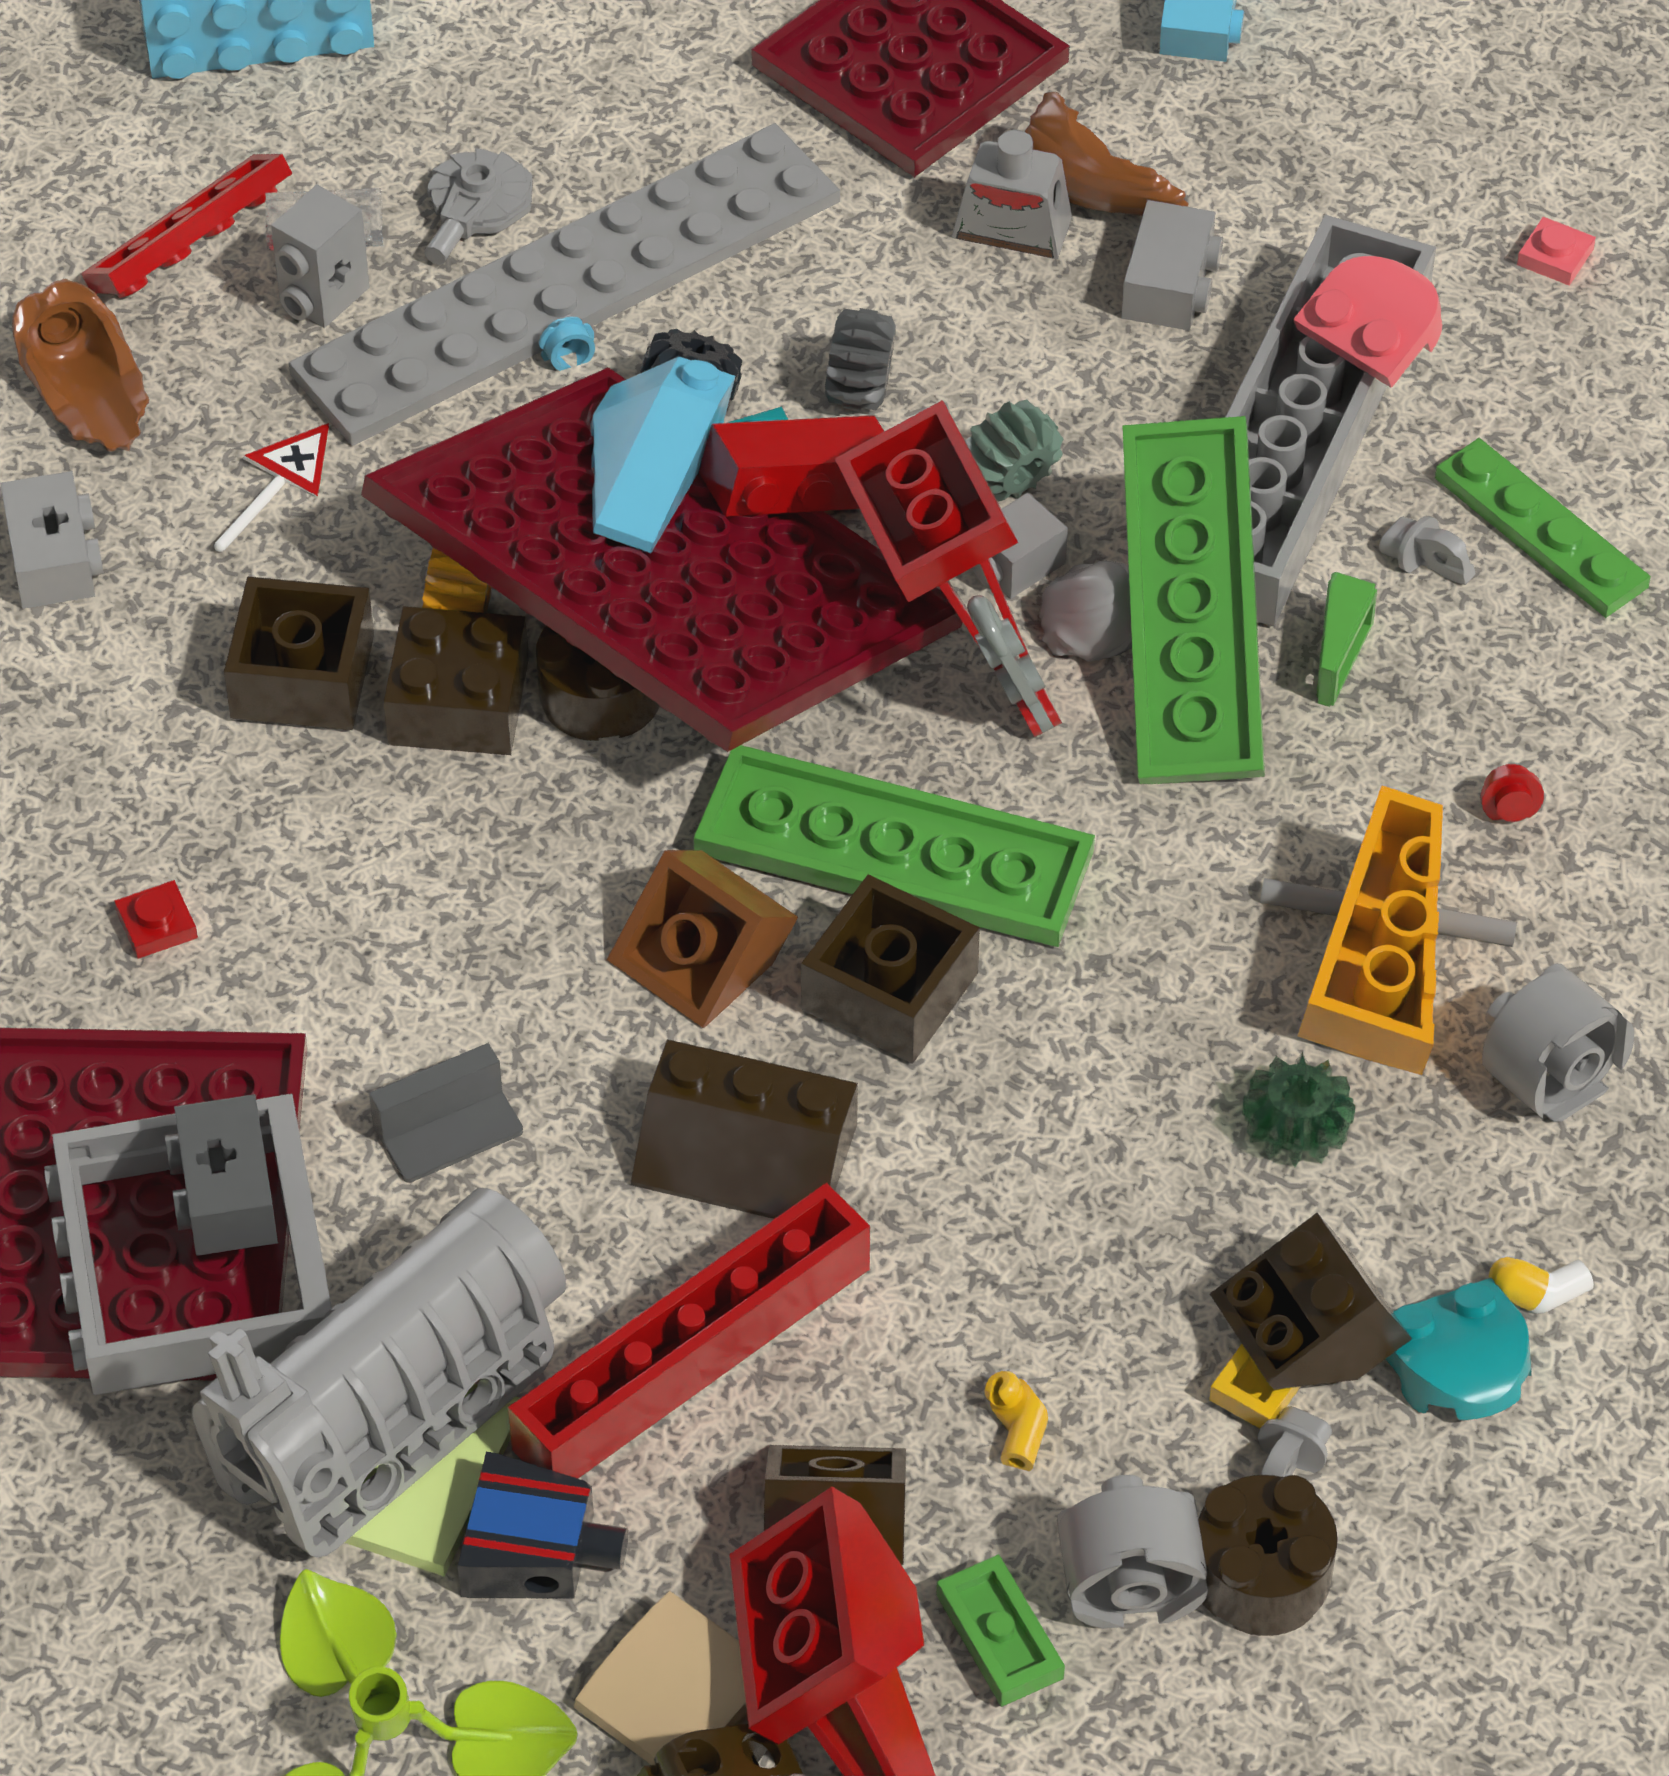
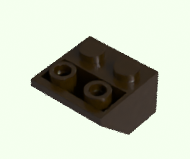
(1309, 1311)

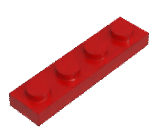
(201, 215)

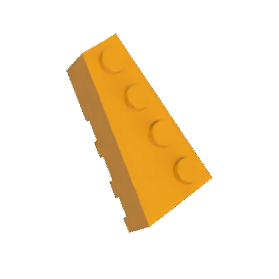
(1380, 957)

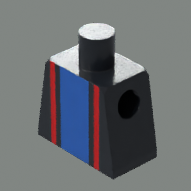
(533, 1533)

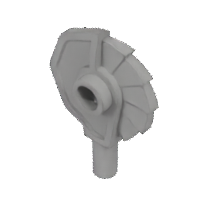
(474, 196)

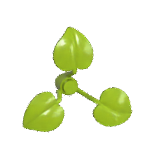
(348, 1635)

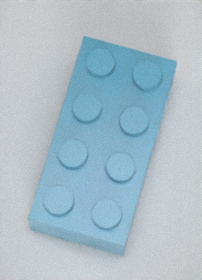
(236, 33)

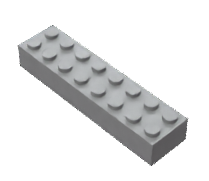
(1307, 413)

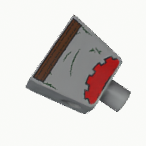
(1015, 198)

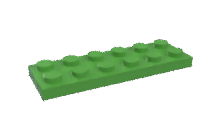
(1193, 601)
(948, 852)

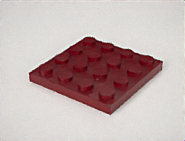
(910, 71)

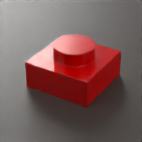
(156, 919)

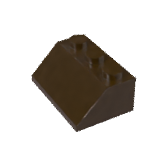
(742, 1130)

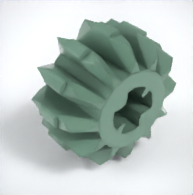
(1015, 448)

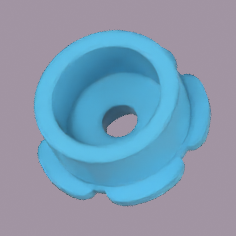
(566, 337)

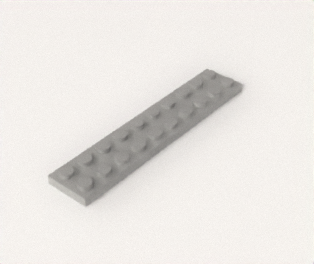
(578, 271)

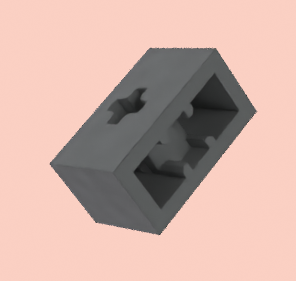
(224, 1175)

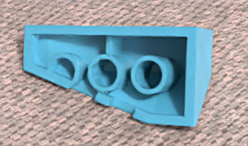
(652, 446)

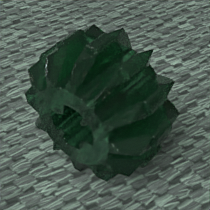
(1298, 1109)

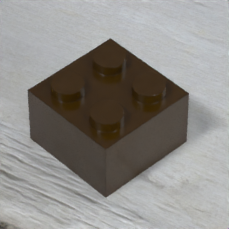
(299, 653)
(456, 680)
(890, 968)

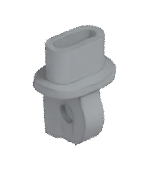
(1426, 544)
(1294, 1442)

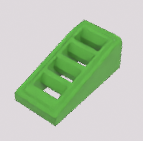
(1345, 629)

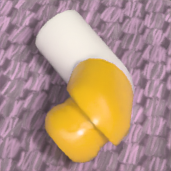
(1539, 1289)

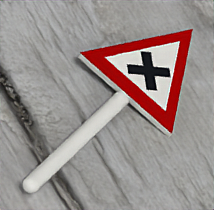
(293, 461)

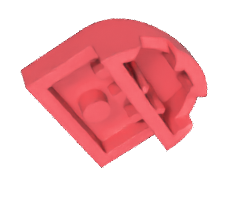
(1374, 315)

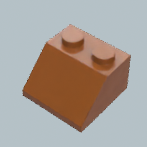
(700, 935)

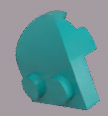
(1463, 1351)

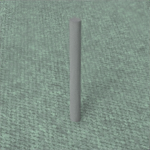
(1329, 902)

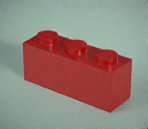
(782, 464)

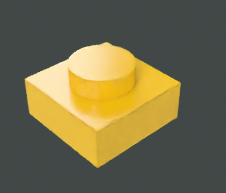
(1247, 1393)

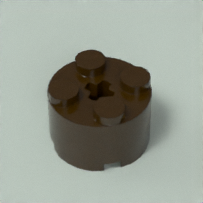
(585, 695)
(1267, 1553)

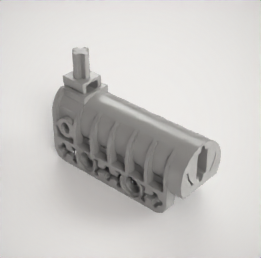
(385, 1375)

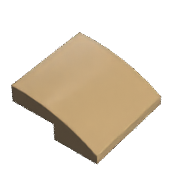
(666, 1680)

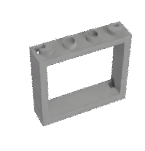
(141, 1149)

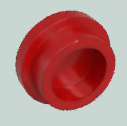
(1511, 793)

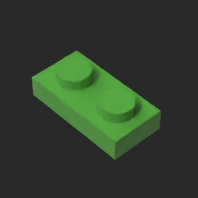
(1000, 1630)

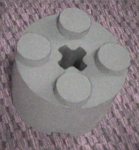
(1557, 1029)
(1132, 1553)

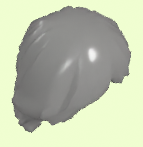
(1088, 611)

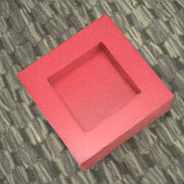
(1556, 251)

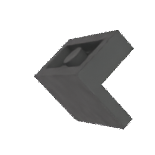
(444, 1114)

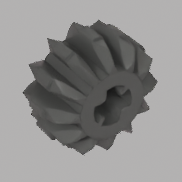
(860, 359)

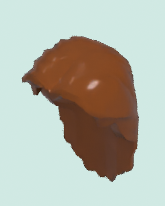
(1091, 173)
(80, 364)

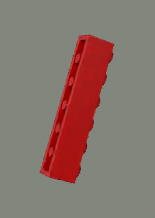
(691, 1336)

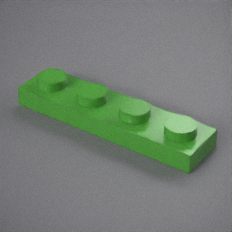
(1542, 527)

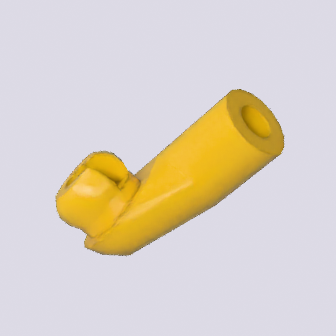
(1020, 1414)

